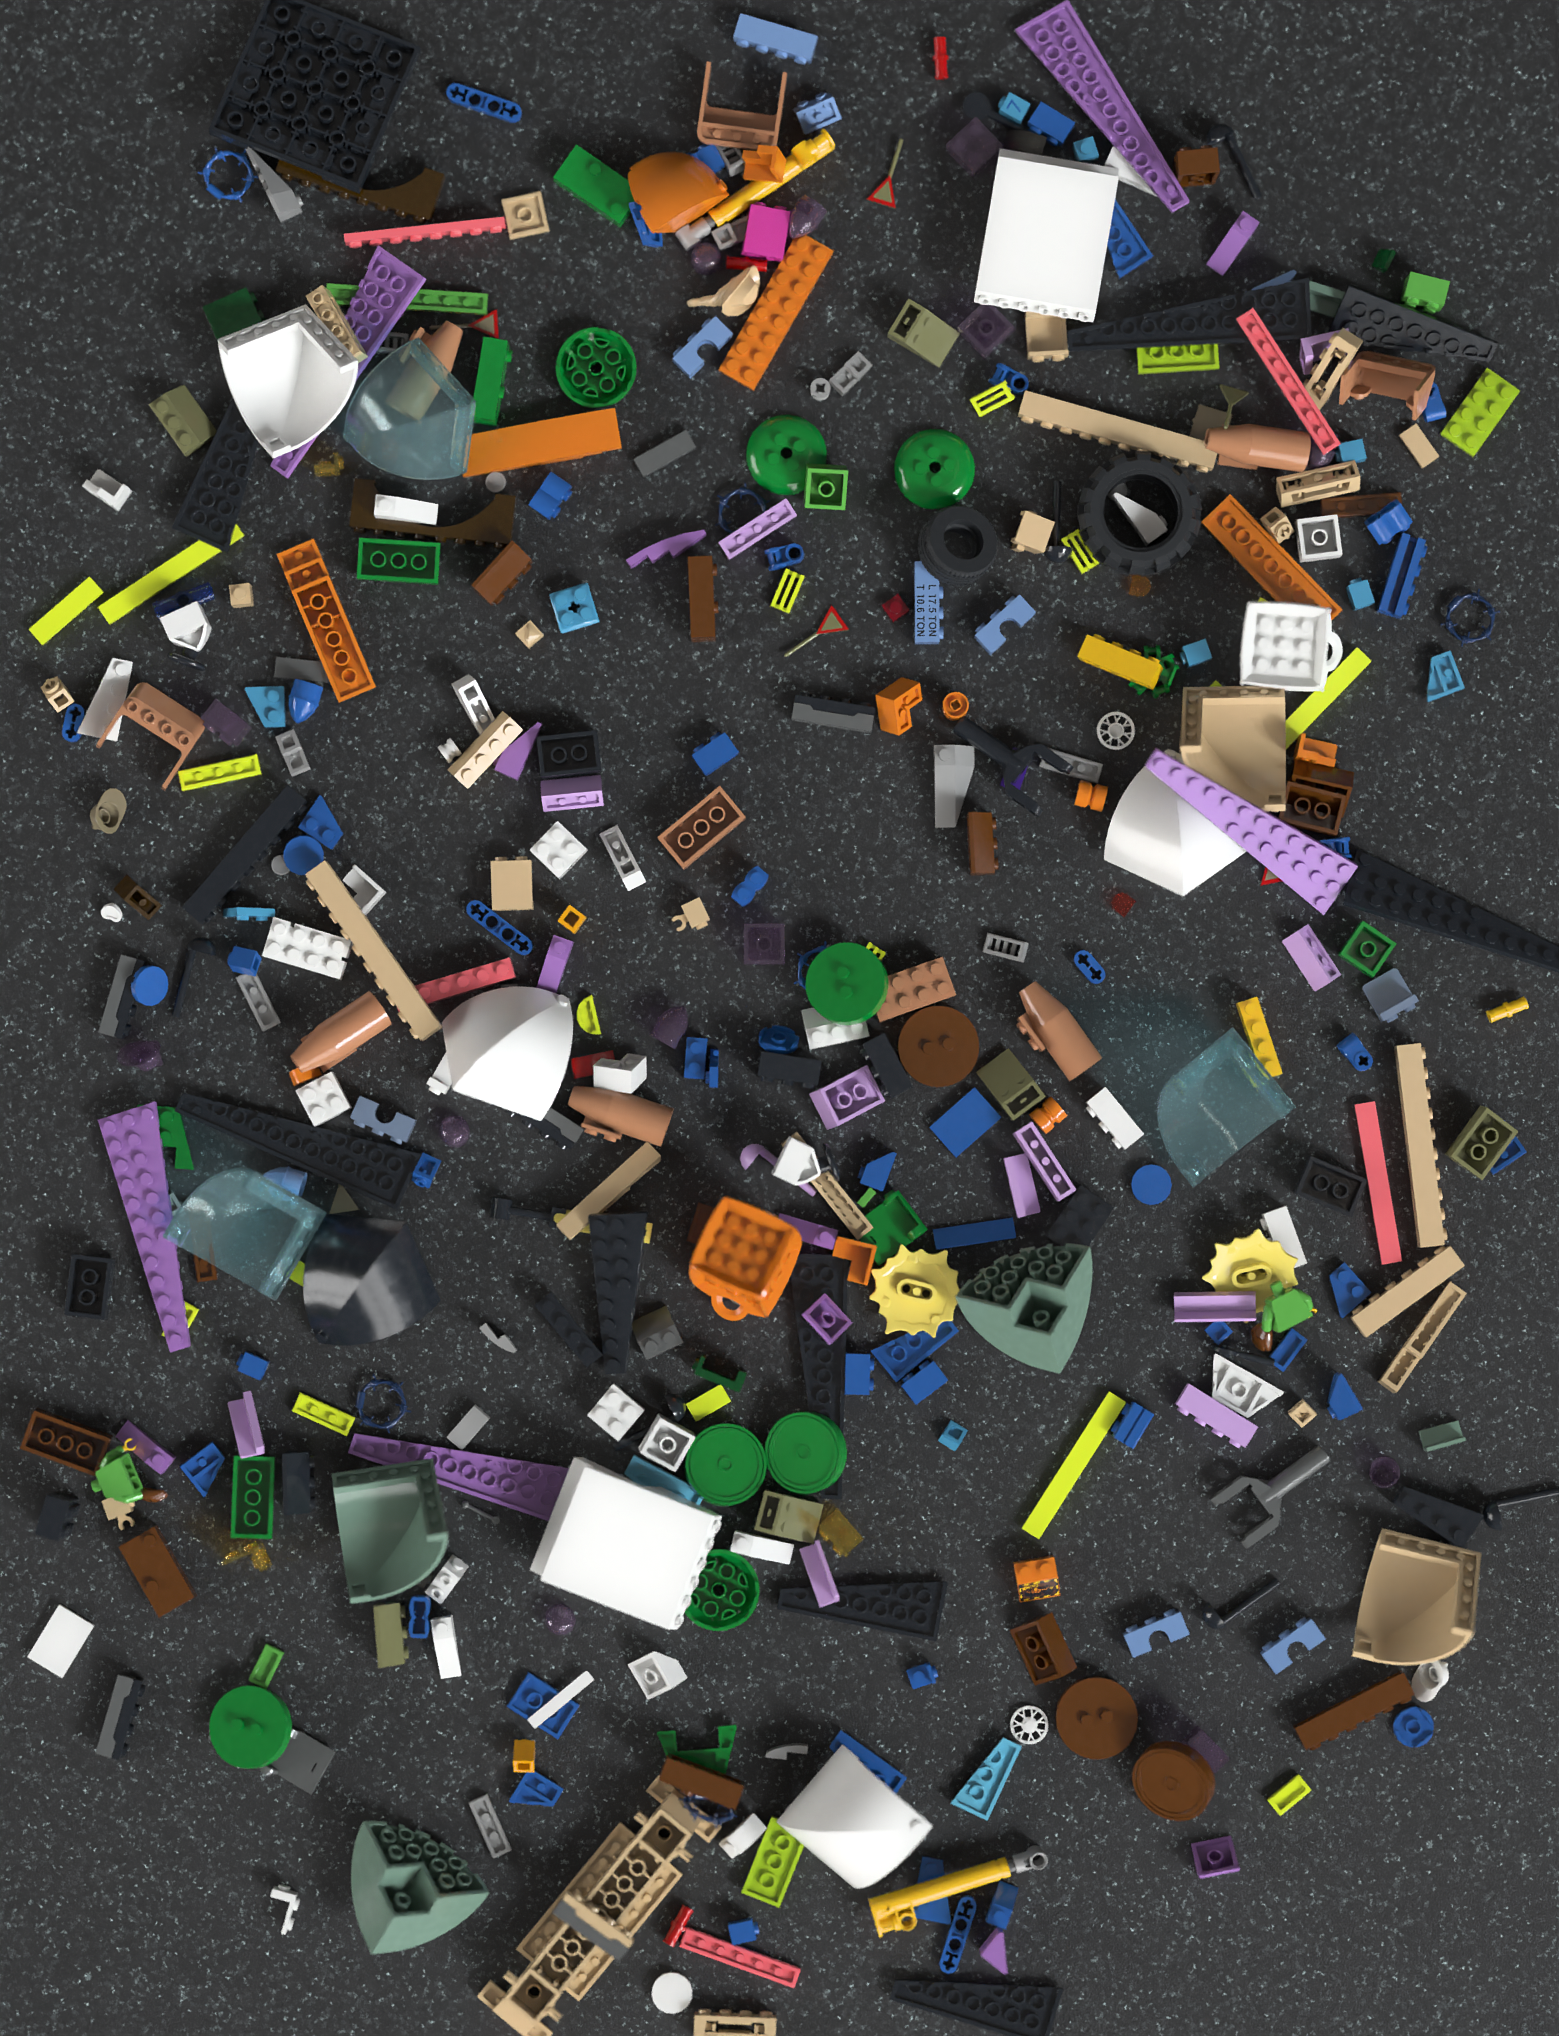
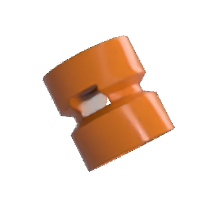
(955, 706)
(1091, 795)
(1048, 1115)

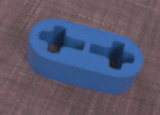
(68, 721)
(1085, 970)

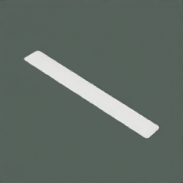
(560, 1699)

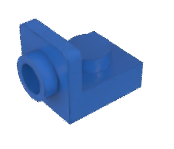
(425, 1170)
(922, 1675)

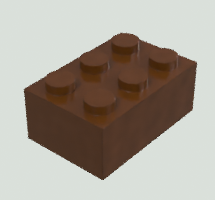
(1196, 166)

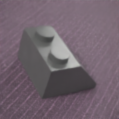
(656, 1332)

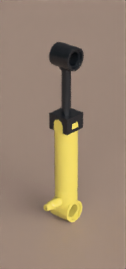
(503, 1209)

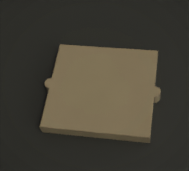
(1207, 418)

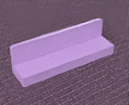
(757, 529)
(1214, 1306)

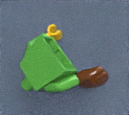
(1281, 1312)
(120, 1480)

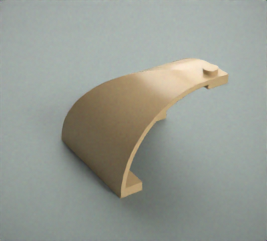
(1238, 740)
(1416, 1600)

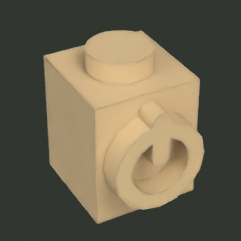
(1280, 528)
(57, 693)

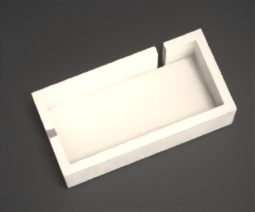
(307, 948)

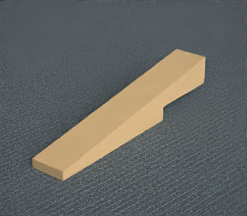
(610, 1190)
(839, 1201)
(1422, 1338)

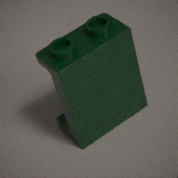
(233, 313)
(718, 1378)

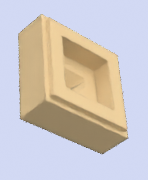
(529, 634)
(1302, 1413)

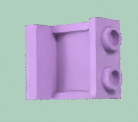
(1312, 348)

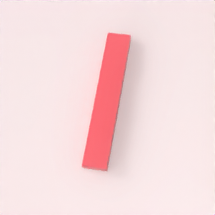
(740, 1957)

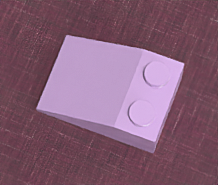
(847, 1097)

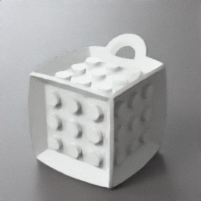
(1288, 646)

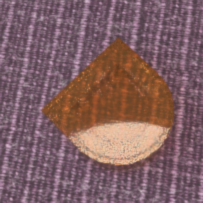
(1139, 586)

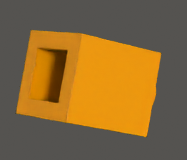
(572, 919)
(524, 1755)

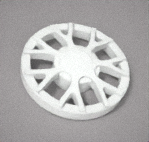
(1115, 730)
(1029, 1724)

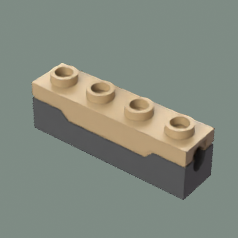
(594, 1926)

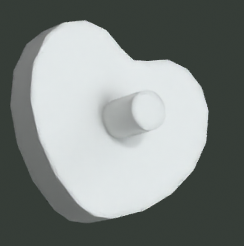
(112, 912)

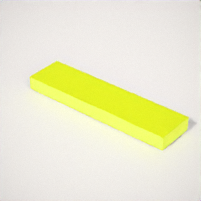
(66, 610)
(219, 772)

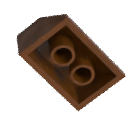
(502, 574)
(1323, 778)
(1312, 809)
(981, 843)
(1043, 1649)

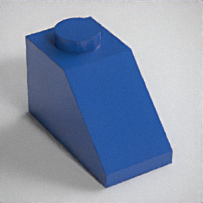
(877, 1172)
(1002, 1905)

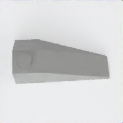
(280, 194)
(951, 780)

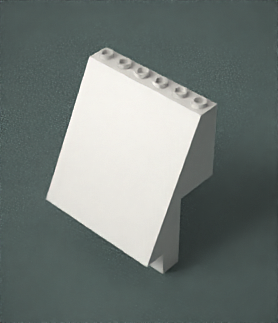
(1046, 235)
(625, 1544)

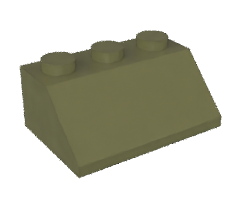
(183, 419)
(1481, 1142)
(390, 1633)

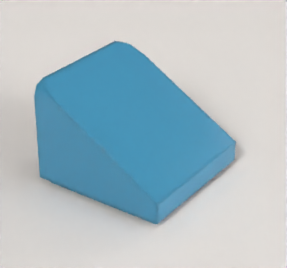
(952, 1435)

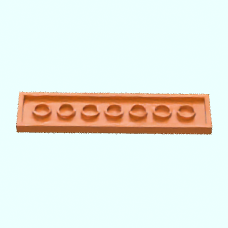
(775, 311)
(1264, 557)

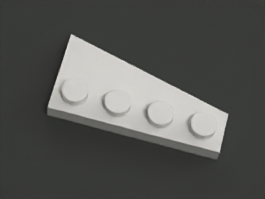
(107, 701)

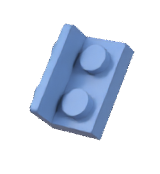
(817, 112)

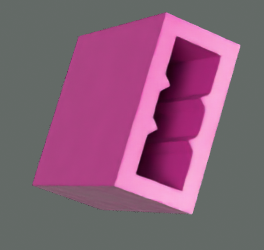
(766, 232)

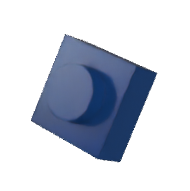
(1218, 1331)

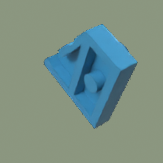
(1443, 677)
(269, 704)
(244, 913)

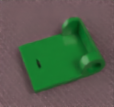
(893, 1224)

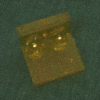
(840, 1532)
(260, 1560)

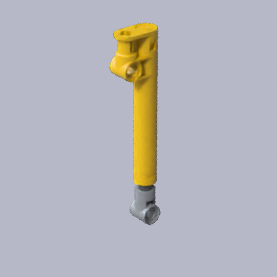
(801, 157)
(893, 1906)

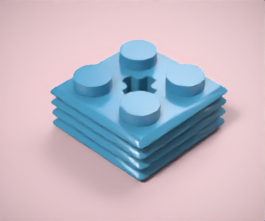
(585, 615)

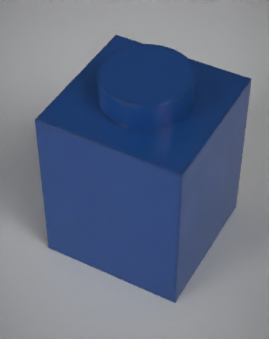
(244, 961)
(252, 1365)
(743, 1930)

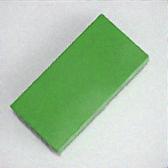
(266, 1666)

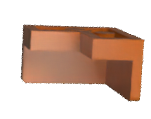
(765, 164)
(895, 705)
(1315, 751)
(861, 1258)

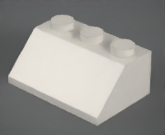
(825, 1033)

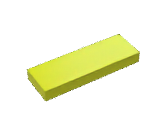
(323, 1414)

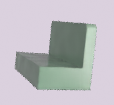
(1324, 299)
(1441, 1436)

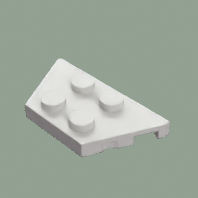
(1240, 1388)

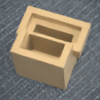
(1032, 533)

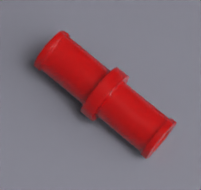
(940, 57)
(743, 263)
(678, 1925)

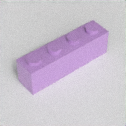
(1044, 1161)
(1216, 1415)

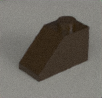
(137, 897)

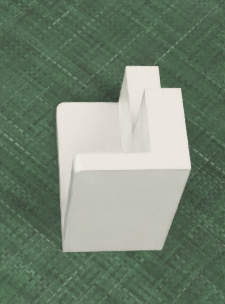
(107, 489)
(367, 890)
(620, 1075)

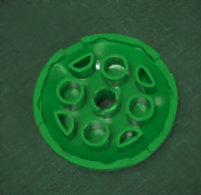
(590, 348)
(765, 448)
(929, 488)
(740, 1594)

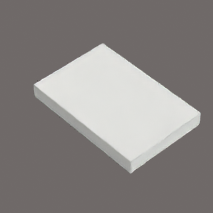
(61, 1641)

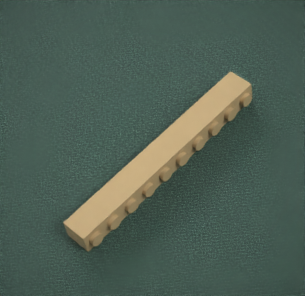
(1115, 430)
(373, 950)
(1419, 1145)

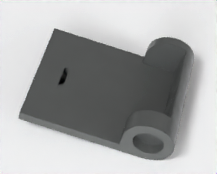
(299, 1760)

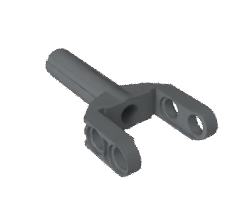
(1271, 1491)

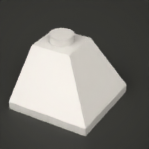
(657, 1673)

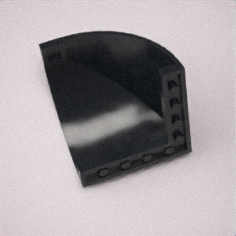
(364, 1280)

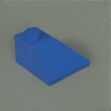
(1342, 1399)

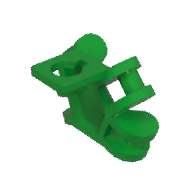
(1166, 676)

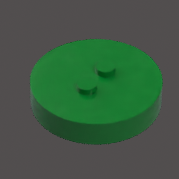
(847, 983)
(805, 1452)
(725, 1464)
(250, 1727)

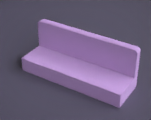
(571, 793)
(1311, 957)
(1021, 1185)
(246, 1426)
(819, 1574)

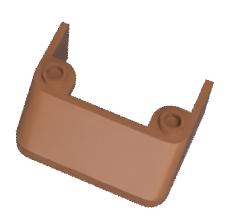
(1388, 377)

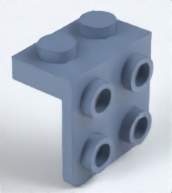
(1389, 995)

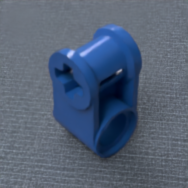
(1011, 377)
(1435, 407)
(782, 556)
(1339, 845)
(1352, 1049)

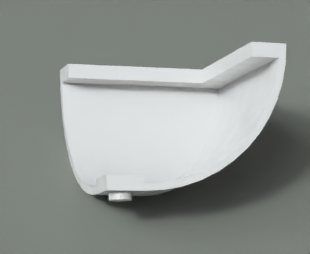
(288, 378)
(1165, 836)
(510, 1047)
(853, 1821)

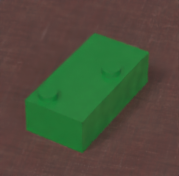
(595, 185)
(490, 380)
(398, 561)
(253, 1497)

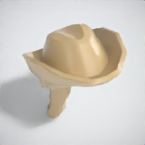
(734, 296)

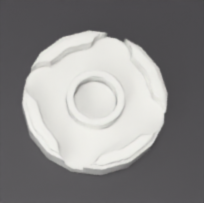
(672, 1992)

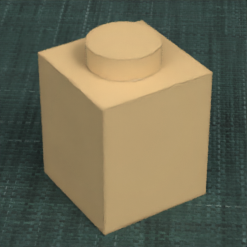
(241, 595)

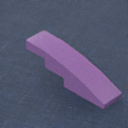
(673, 545)

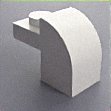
(743, 1836)

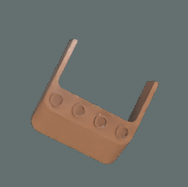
(735, 127)
(163, 718)

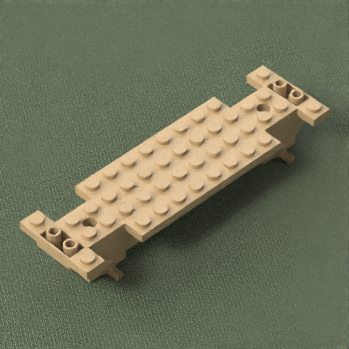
(625, 1882)

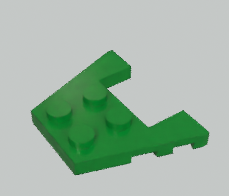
(173, 1135)
(713, 1758)

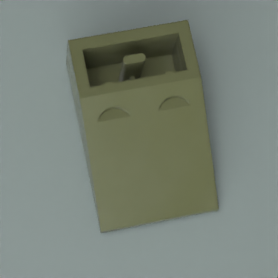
(923, 333)
(1010, 1084)
(788, 1516)

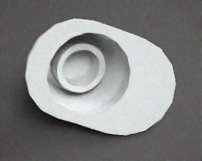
(1429, 1679)

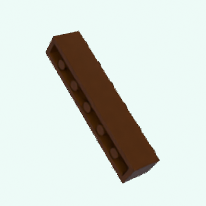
(1353, 1710)

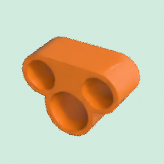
(299, 1078)

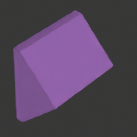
(827, 1319)
(1215, 1857)
(994, 1950)

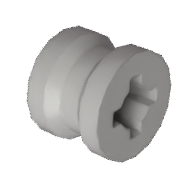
(822, 391)

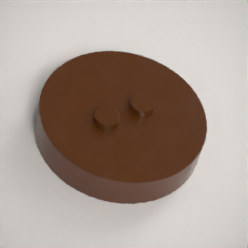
(938, 1046)
(1096, 1717)
(1173, 1780)

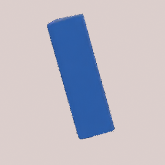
(974, 1233)

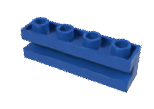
(1401, 576)

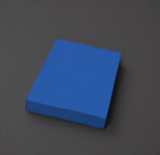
(965, 1122)
(533, 1695)

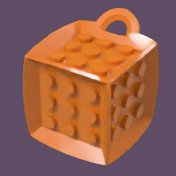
(744, 1258)

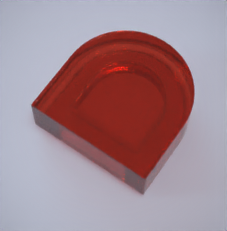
(1122, 904)

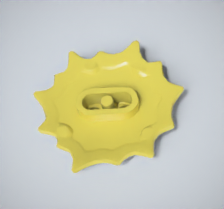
(1251, 1256)
(921, 1272)

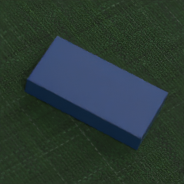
(1287, 1349)

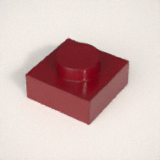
(895, 608)

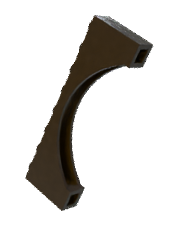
(412, 199)
(490, 526)

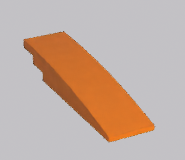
(543, 442)
(326, 620)

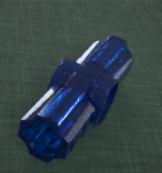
(201, 594)

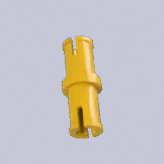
(1507, 1009)

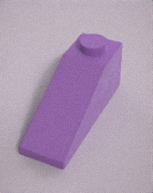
(1233, 243)
(516, 754)
(555, 964)
(812, 1232)
(147, 1448)

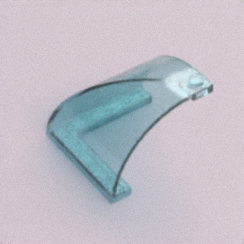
(412, 416)
(1217, 1106)
(246, 1228)

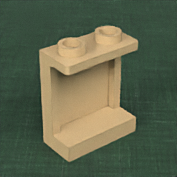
(1045, 337)
(511, 884)

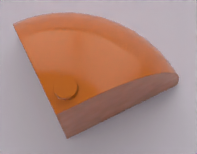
(674, 190)

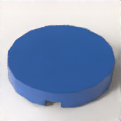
(302, 854)
(149, 985)
(778, 1039)
(1151, 1184)
(1413, 1726)

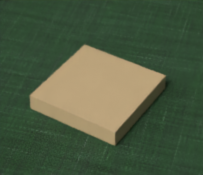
(525, 215)

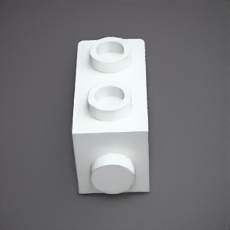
(441, 1078)
(446, 1579)
(284, 1893)

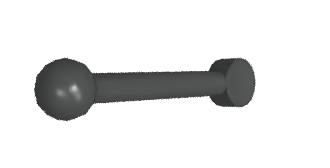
(465, 1504)

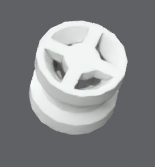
(449, 750)

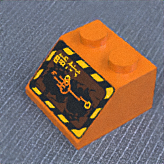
(1036, 1578)

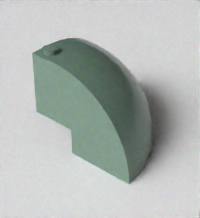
(1032, 1303)
(408, 1887)

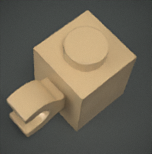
(694, 914)
(118, 1509)

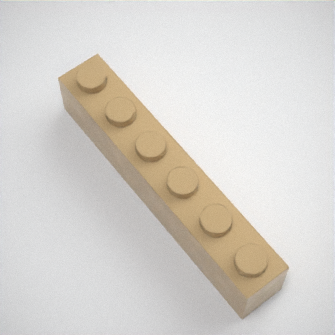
(1407, 1290)

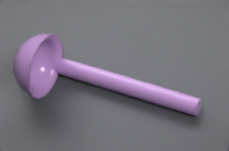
(751, 1151)

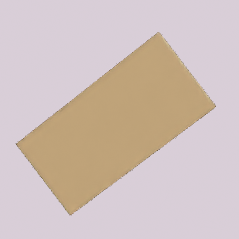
(1419, 446)

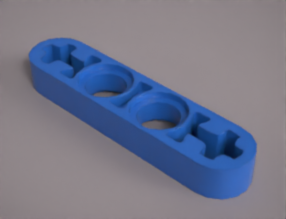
(485, 99)
(498, 929)
(961, 1935)

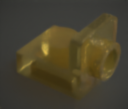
(325, 468)

